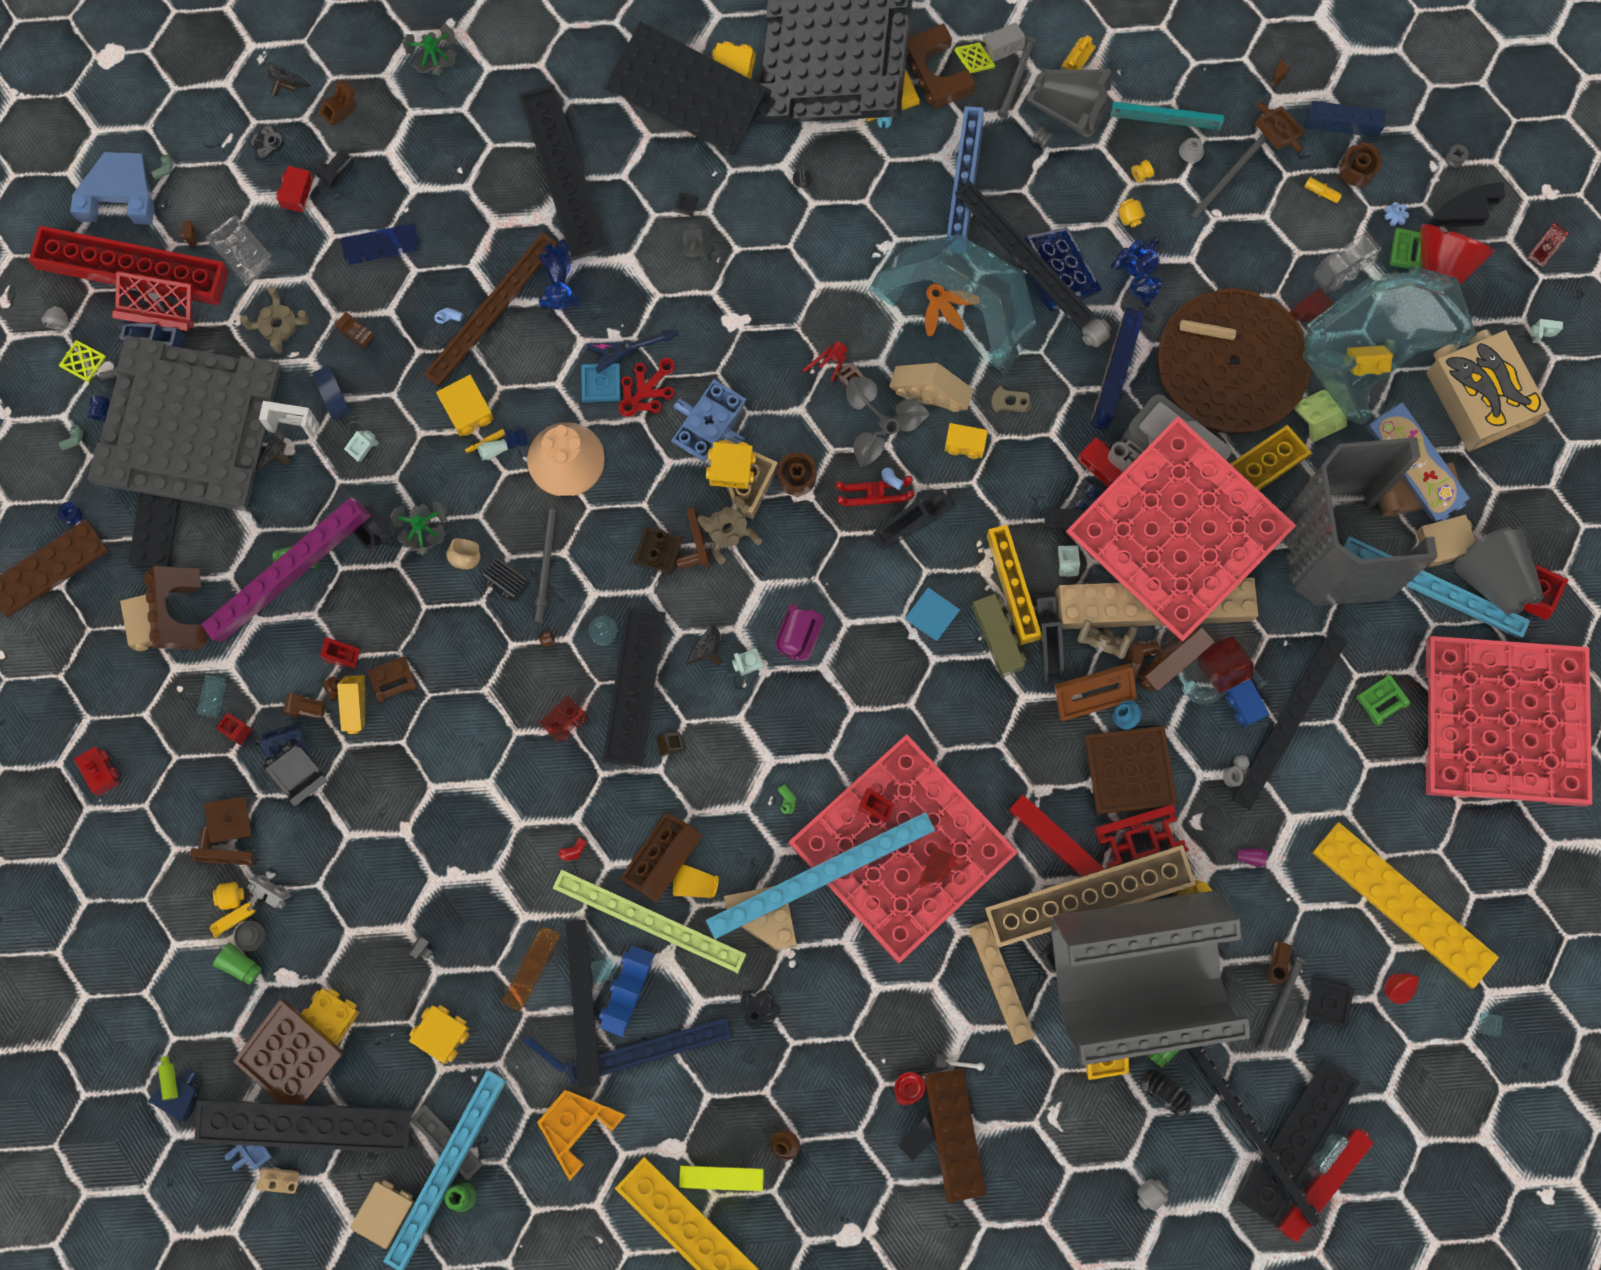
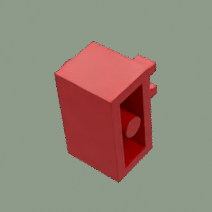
(97, 770)

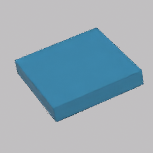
(602, 385)
(932, 614)

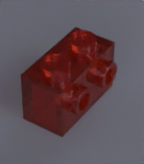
(563, 719)

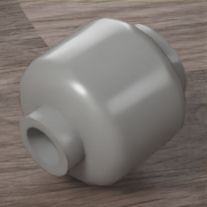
(1096, 333)
(1152, 1194)

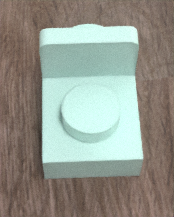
(1545, 327)
(361, 444)
(1068, 561)
(747, 662)

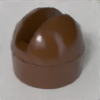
(547, 639)

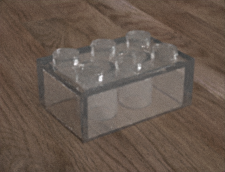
(240, 250)
(1347, 262)

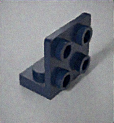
(274, 740)

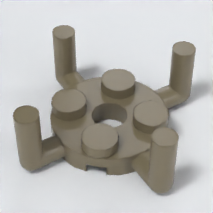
(271, 314)
(734, 533)
(1106, 639)

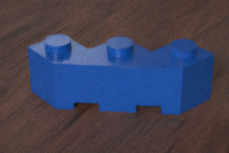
(626, 991)

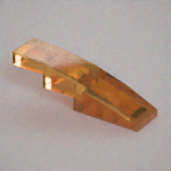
(531, 969)

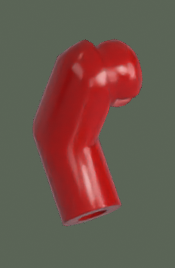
(572, 852)

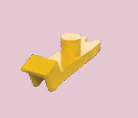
(231, 920)

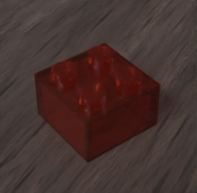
(1226, 664)

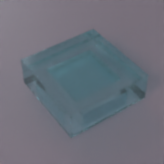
(602, 970)
(1490, 1025)

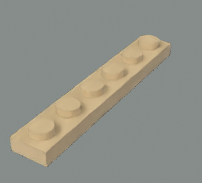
(1001, 983)

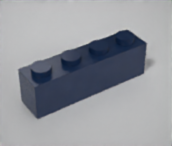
(1345, 119)

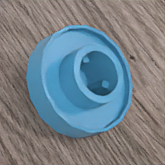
(1127, 715)

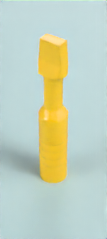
(493, 437)

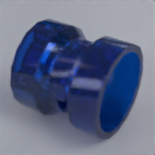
(98, 408)
(516, 438)

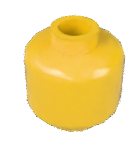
(1131, 212)
(228, 896)

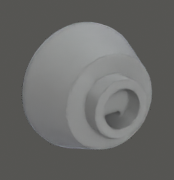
(1191, 150)
(55, 318)

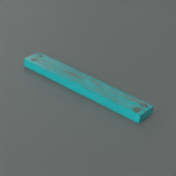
(1166, 115)

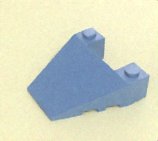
(115, 180)

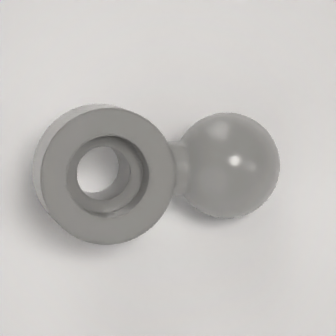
(1233, 775)

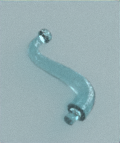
(1200, 696)

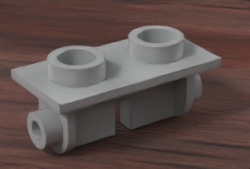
(261, 885)

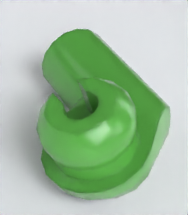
(789, 799)

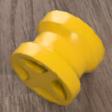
(1142, 171)

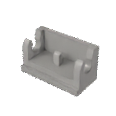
(1004, 42)

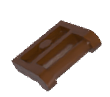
(391, 673)

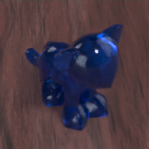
(558, 266)
(1143, 286)

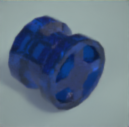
(73, 516)

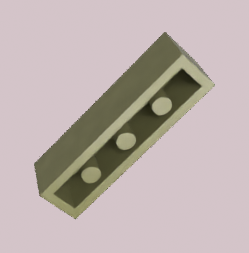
(998, 635)

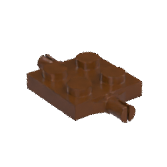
(1280, 127)

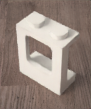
(275, 413)

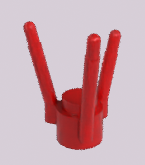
(834, 352)

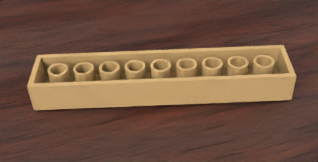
(1116, 607)
(1112, 887)

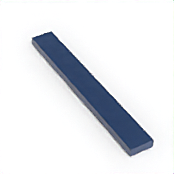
(658, 1048)

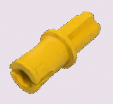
(1322, 190)

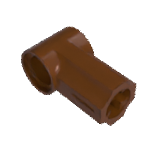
(300, 706)
(1279, 960)

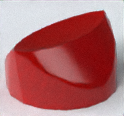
(1400, 987)
(909, 1088)

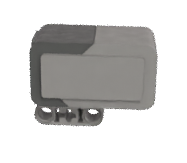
(1149, 424)

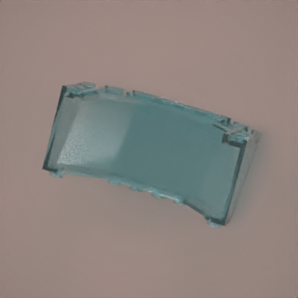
(973, 276)
(1412, 308)

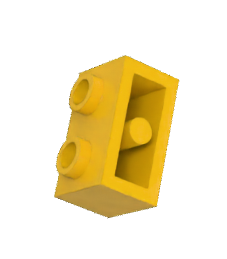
(1370, 360)
(965, 441)

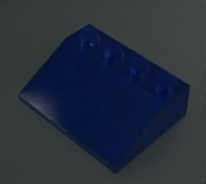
(1065, 258)

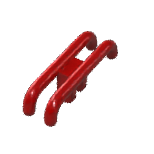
(874, 493)

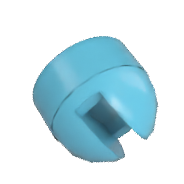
(884, 121)

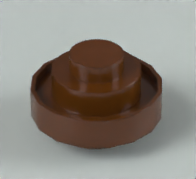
(785, 1144)

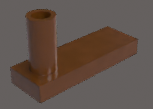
(701, 556)
(207, 855)

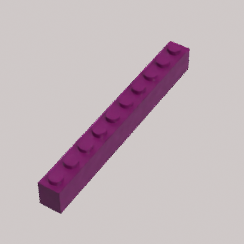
(286, 570)

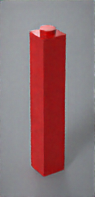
(1054, 838)
(1325, 1186)

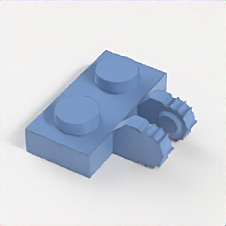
(254, 1155)

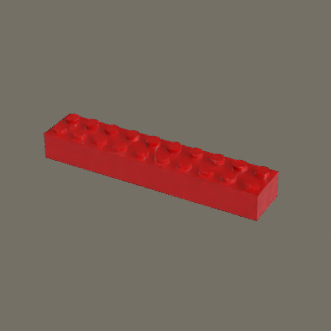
(100, 258)

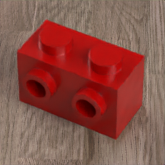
(294, 189)

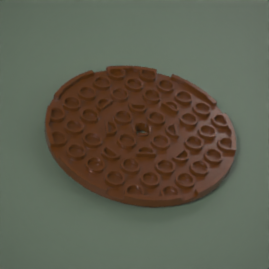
(1226, 395)

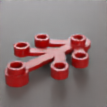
(644, 390)

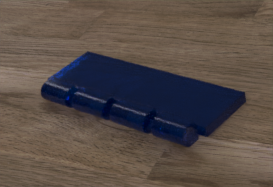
(384, 241)

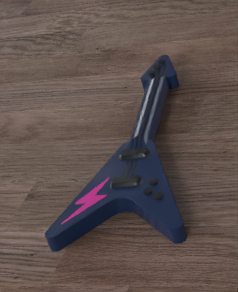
(615, 351)

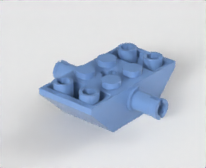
(717, 406)

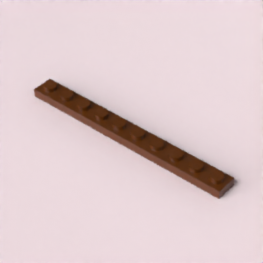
(488, 312)

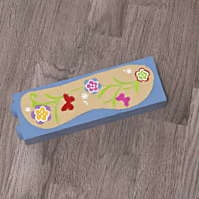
(1429, 476)

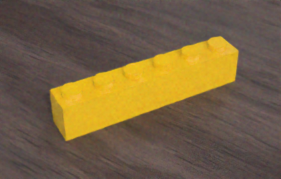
(1013, 585)

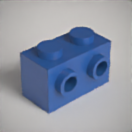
(1246, 703)

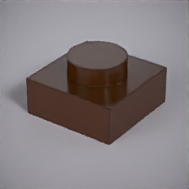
(189, 233)

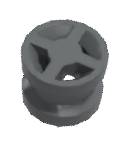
(1042, 137)
(1453, 160)

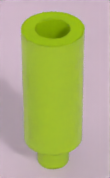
(167, 1079)

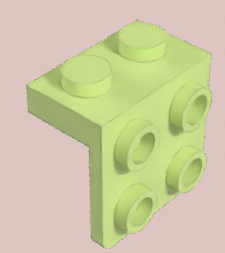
(1321, 414)

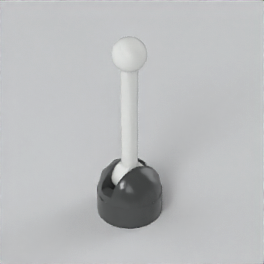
(942, 1063)

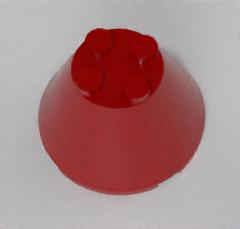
(1452, 253)

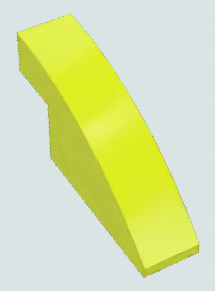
(721, 1178)

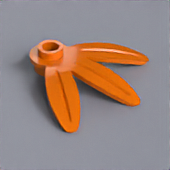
(948, 311)

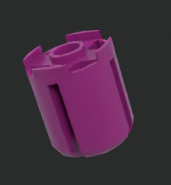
(799, 633)

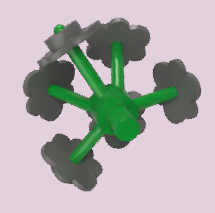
(430, 44)
(419, 519)

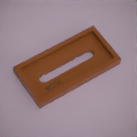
(1074, 708)

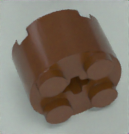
(1360, 165)
(797, 464)

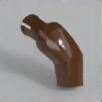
(1138, 651)

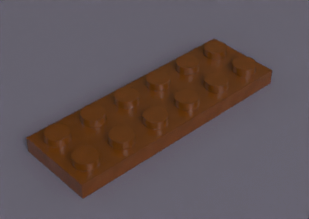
(49, 567)
(955, 1135)

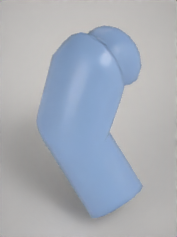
(448, 314)
(889, 477)

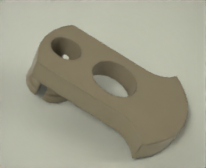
(1000, 396)

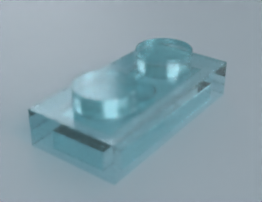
(211, 696)
(1329, 1153)

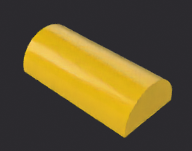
(1272, 458)

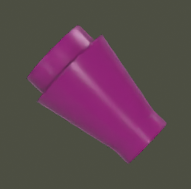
(1255, 857)

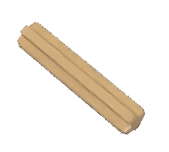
(1207, 329)

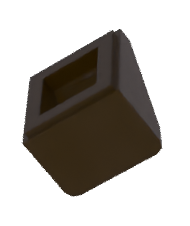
(670, 743)

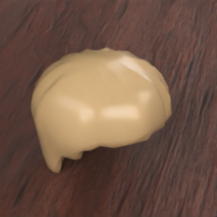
(463, 554)

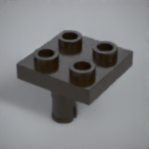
(658, 550)

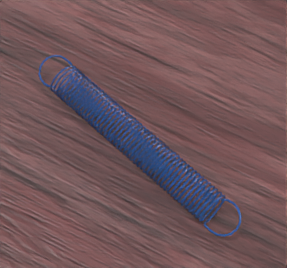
(541, 1054)

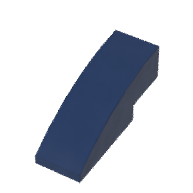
(169, 336)
(331, 392)

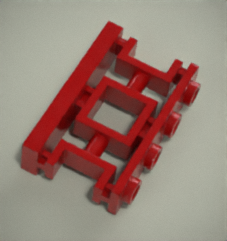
(1136, 826)

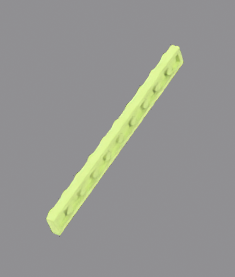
(649, 921)

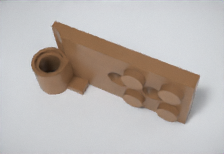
(1401, 499)

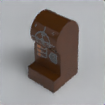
(354, 330)

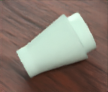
(490, 449)

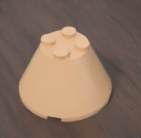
(565, 459)

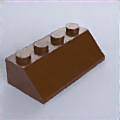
(661, 857)

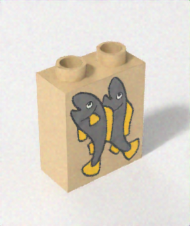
(1486, 389)

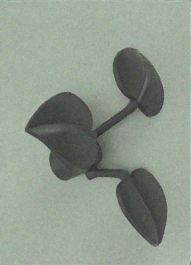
(909, 416)

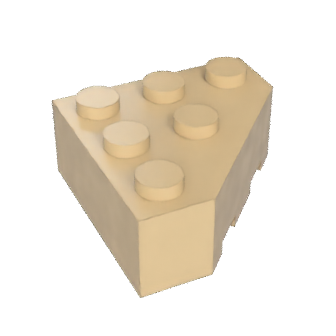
(931, 385)
(764, 473)
(773, 928)

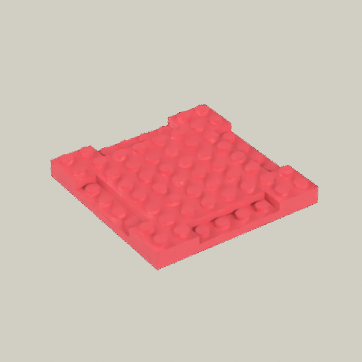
(1180, 528)
(1508, 721)
(886, 890)

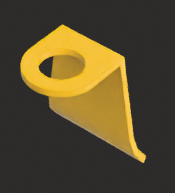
(694, 883)

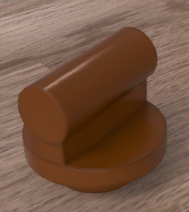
(331, 687)

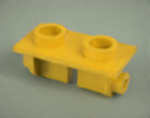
(1079, 54)

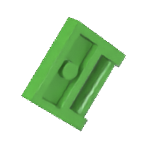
(1402, 249)
(1378, 695)

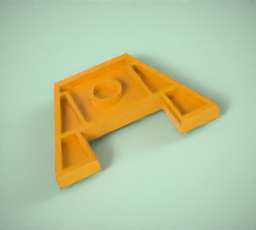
(567, 1122)

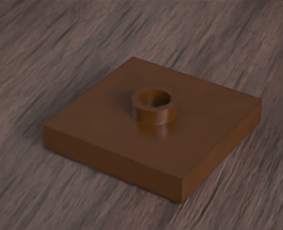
(227, 820)

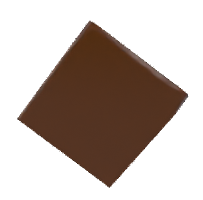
(1280, 73)

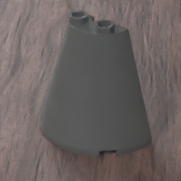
(1073, 97)
(1502, 570)

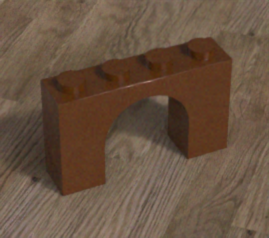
(937, 89)
(164, 631)

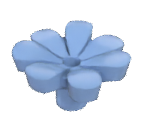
(1396, 214)

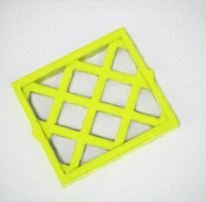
(959, 50)
(75, 372)

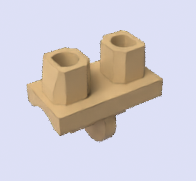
(278, 1180)

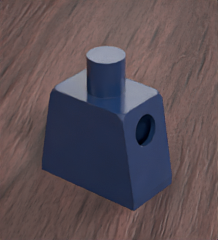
(182, 1106)

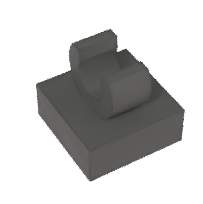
(419, 947)

